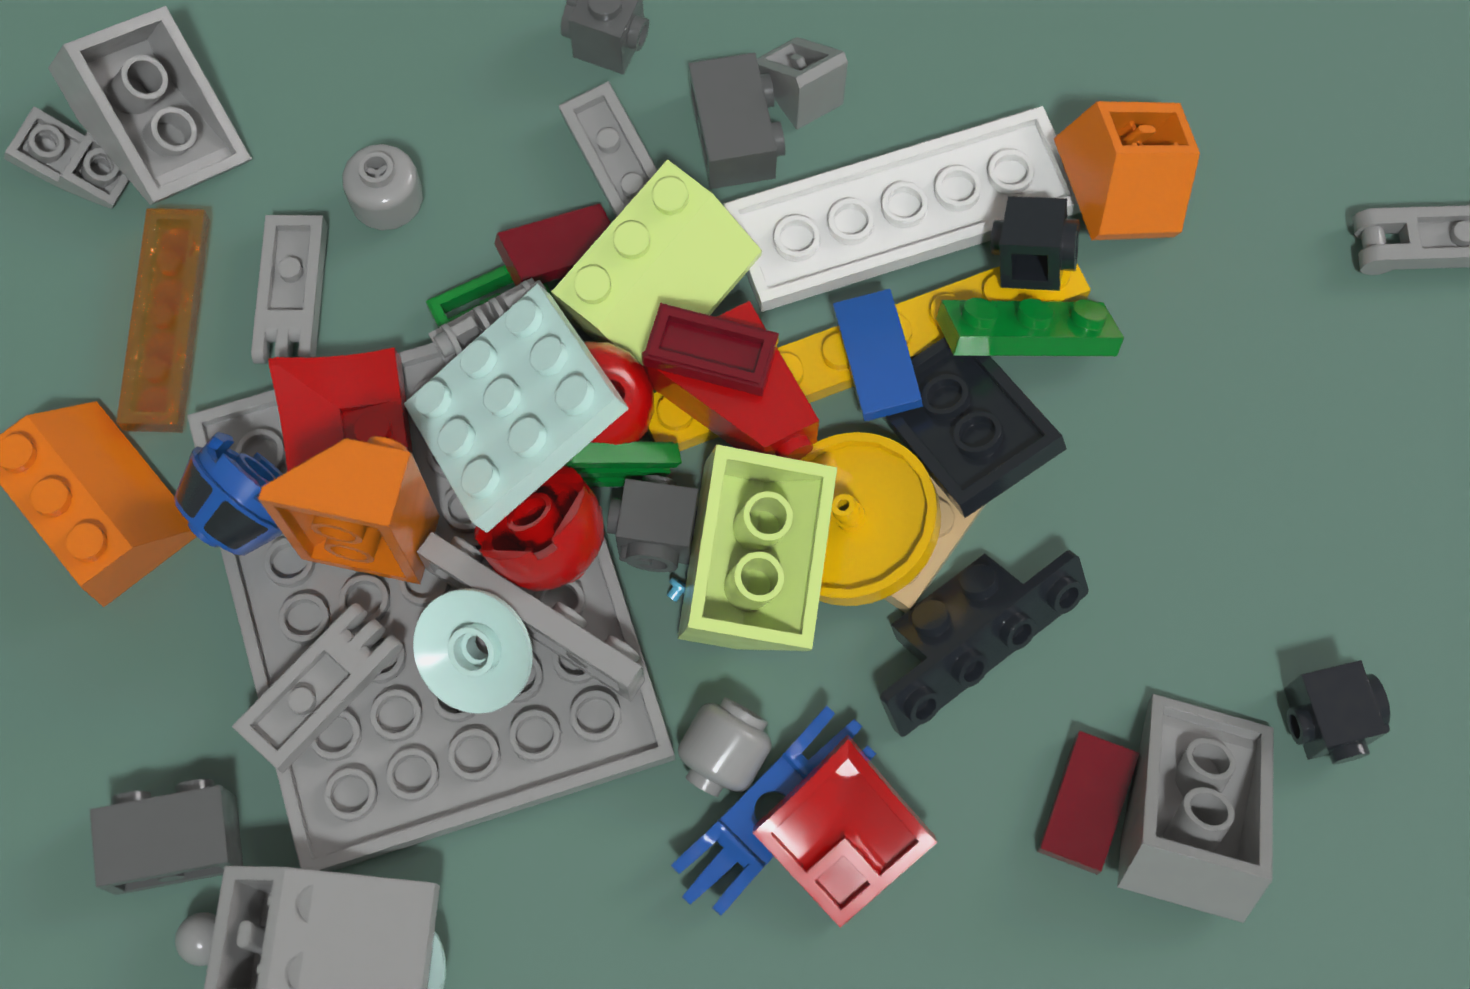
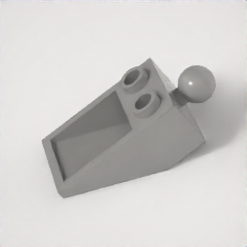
(313, 931)

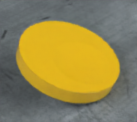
(880, 518)

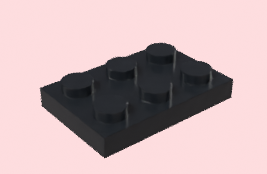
(973, 427)

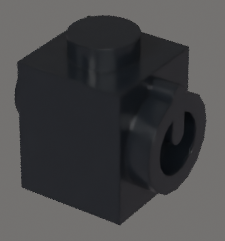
(1035, 243)
(1337, 712)

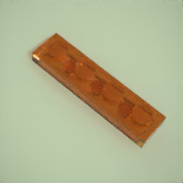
(163, 321)

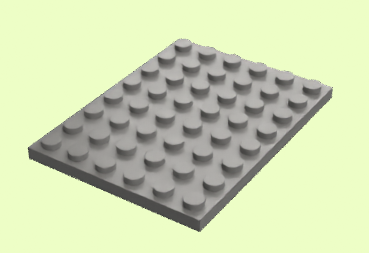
(398, 756)

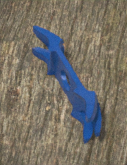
(735, 828)

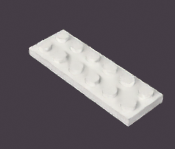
(897, 207)

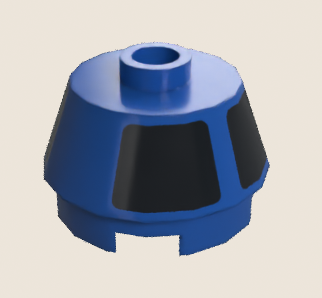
(222, 496)

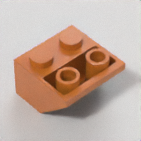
(1130, 168)

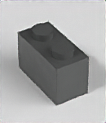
(734, 120)
(165, 838)

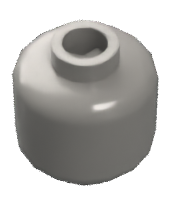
(382, 187)
(724, 747)

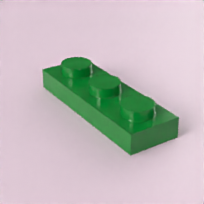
(1028, 328)

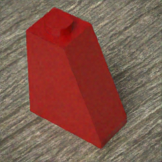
(770, 424)

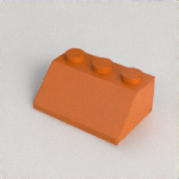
(91, 497)
(356, 508)

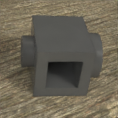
(605, 31)
(654, 523)

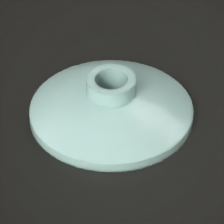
(453, 663)

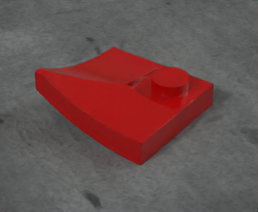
(339, 399)
(844, 832)

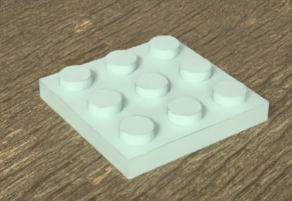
(514, 408)

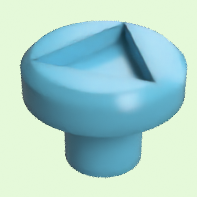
(677, 589)

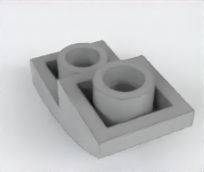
(66, 159)

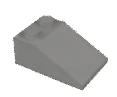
(149, 105)
(1200, 810)

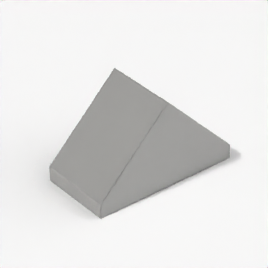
(806, 79)

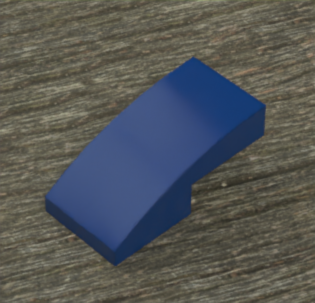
(877, 355)

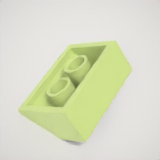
(664, 248)
(757, 551)

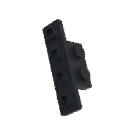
(972, 628)

